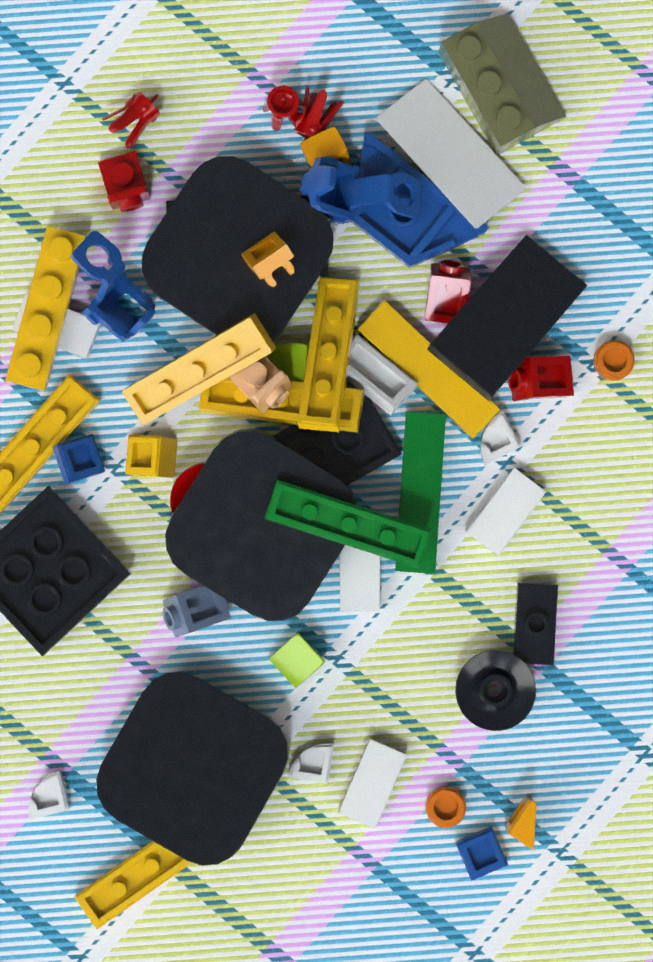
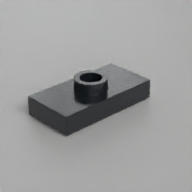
(535, 623)

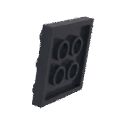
(53, 571)

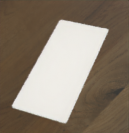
(451, 153)

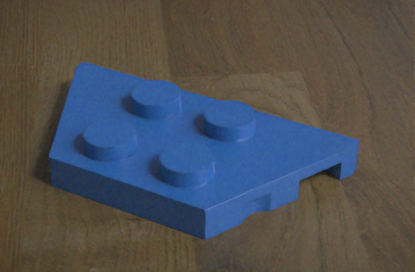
(409, 239)

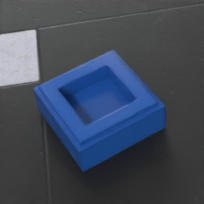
(78, 459)
(481, 853)

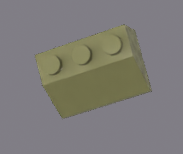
(500, 82)

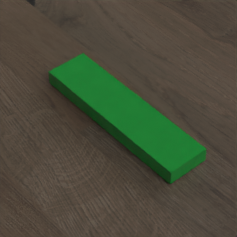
(422, 480)
(348, 523)

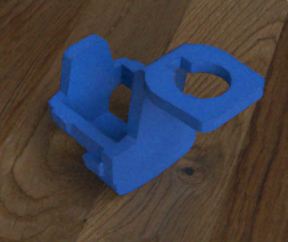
(338, 190)
(105, 306)

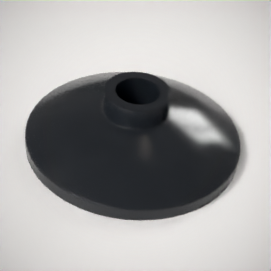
(510, 705)

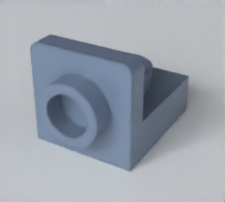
(194, 610)

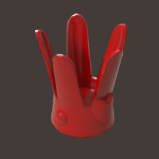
(283, 104)
(138, 107)
(310, 120)

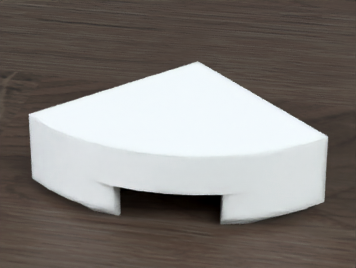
(498, 439)
(313, 763)
(49, 797)

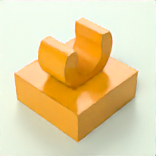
(268, 256)

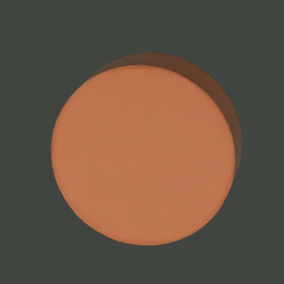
(613, 360)
(445, 807)

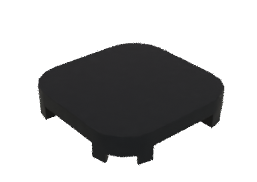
(216, 217)
(230, 546)
(192, 768)

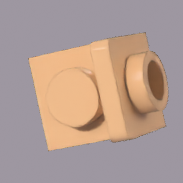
(263, 384)

